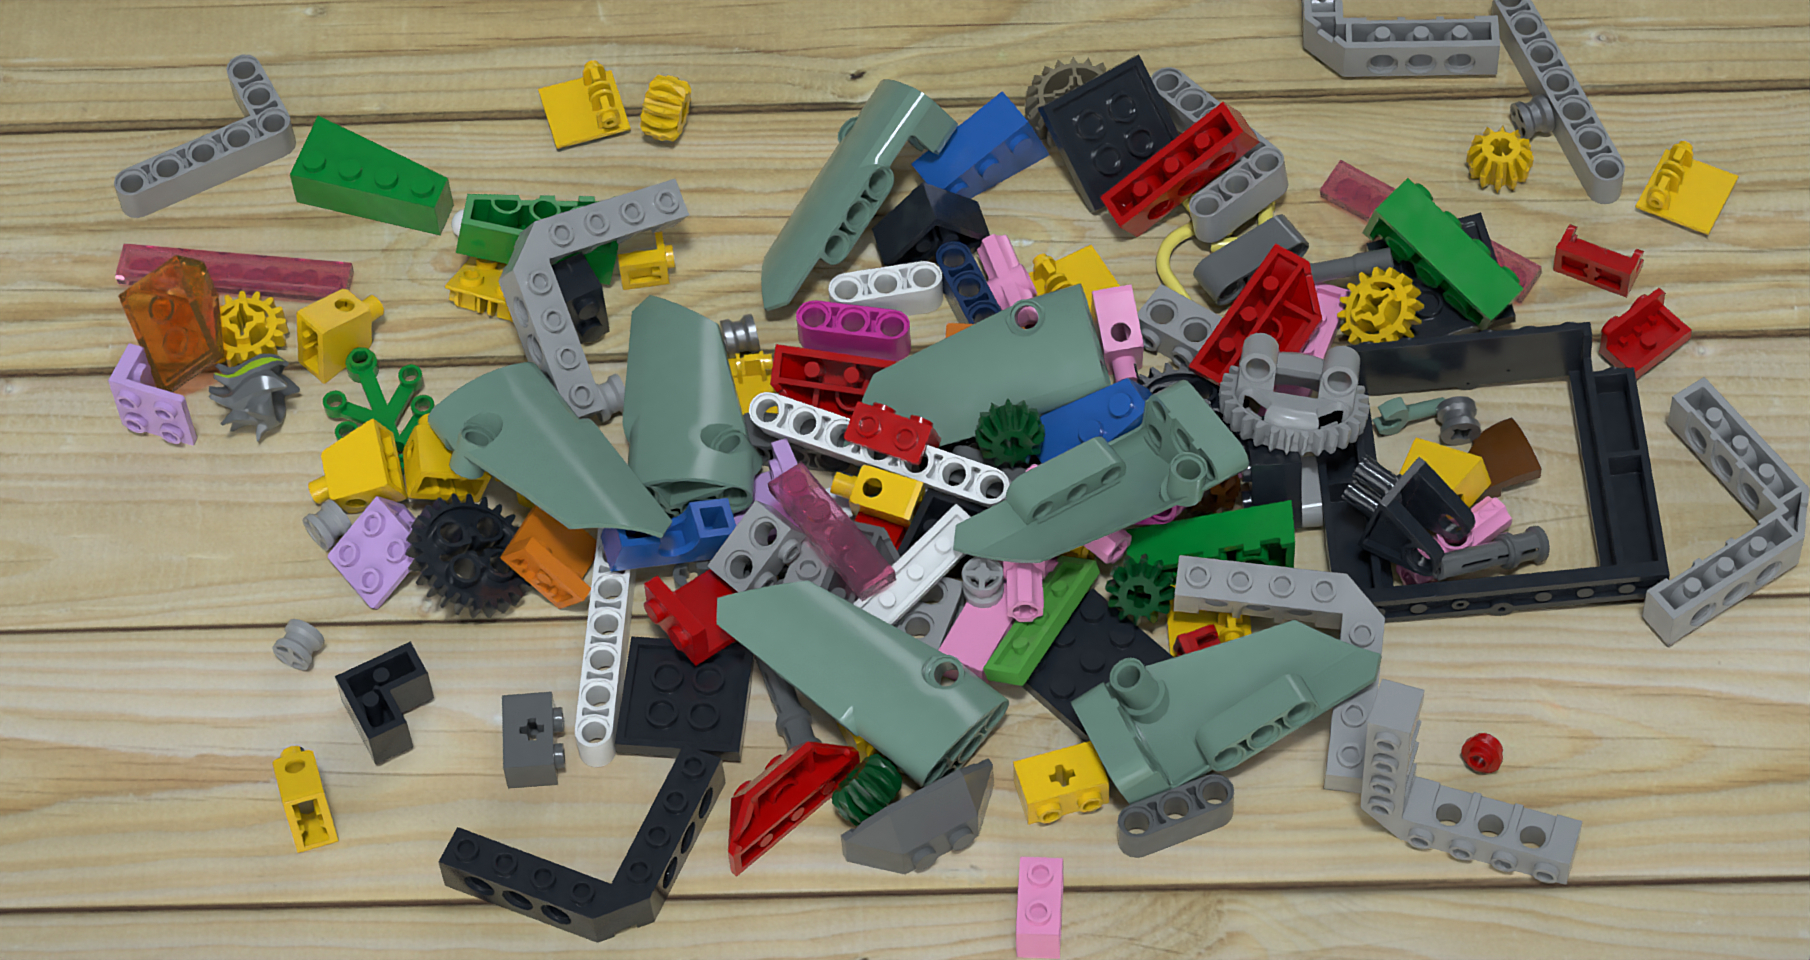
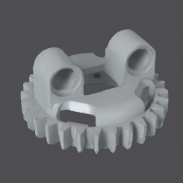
(1291, 419)

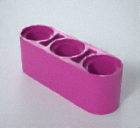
(872, 325)

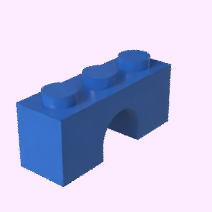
(691, 537)

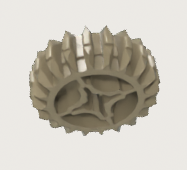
(1052, 85)

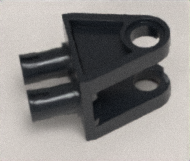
(1401, 511)

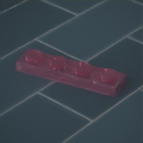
(832, 531)

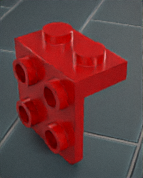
(690, 614)

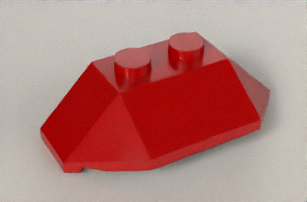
(1274, 302)
(823, 377)
(783, 798)

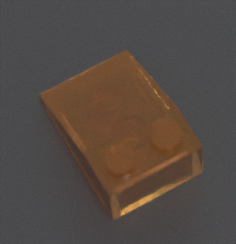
(176, 320)

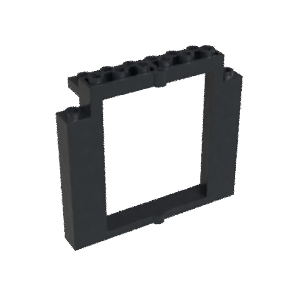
(1612, 456)

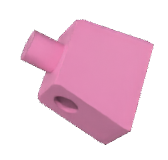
(1118, 331)

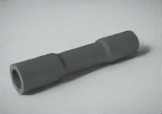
(1352, 265)

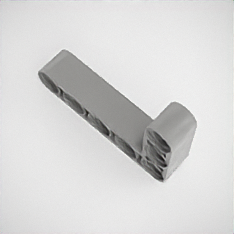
(217, 156)
(1248, 183)

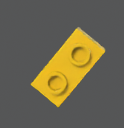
(1040, 781)

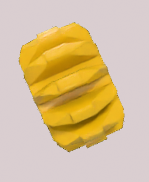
(665, 107)
(1499, 158)

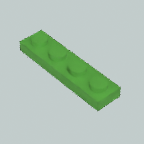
(1029, 641)

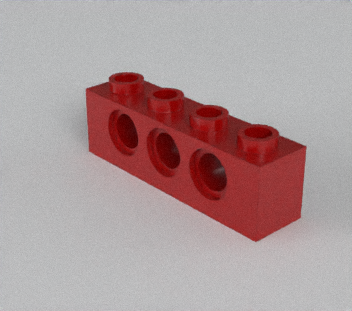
(1180, 169)

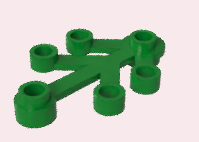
(384, 414)

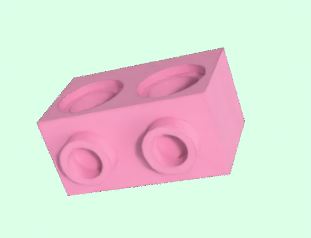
(1039, 907)

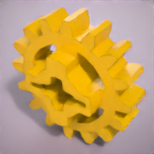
(1385, 310)
(251, 328)

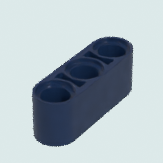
(964, 281)

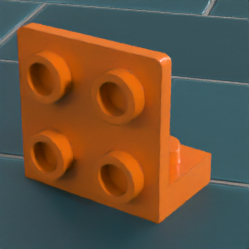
(552, 557)

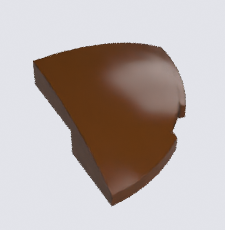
(1505, 456)

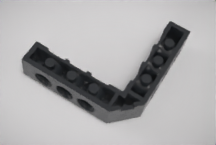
(579, 900)

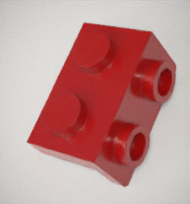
(1643, 334)
(886, 432)

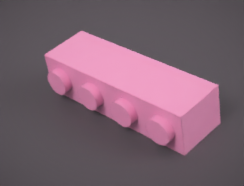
(980, 632)

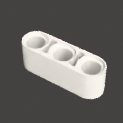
(904, 287)

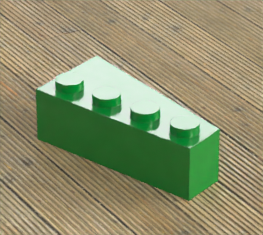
(368, 181)
(495, 221)
(1444, 254)
(1243, 535)

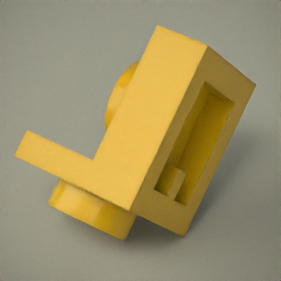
(647, 267)

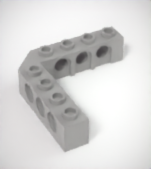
(1399, 46)
(536, 297)
(1761, 484)
(1299, 595)
(1415, 805)

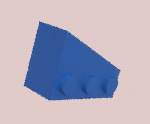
(983, 150)
(1103, 413)

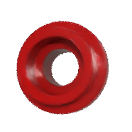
(1483, 753)

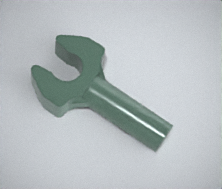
(1396, 414)

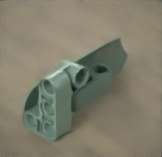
(851, 185)
(998, 361)
(685, 411)
(537, 445)
(1109, 484)
(867, 675)
(1216, 704)

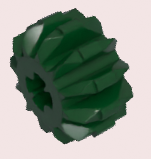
(1010, 433)
(1126, 593)
(866, 789)

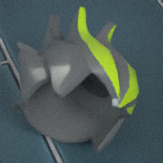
(254, 392)

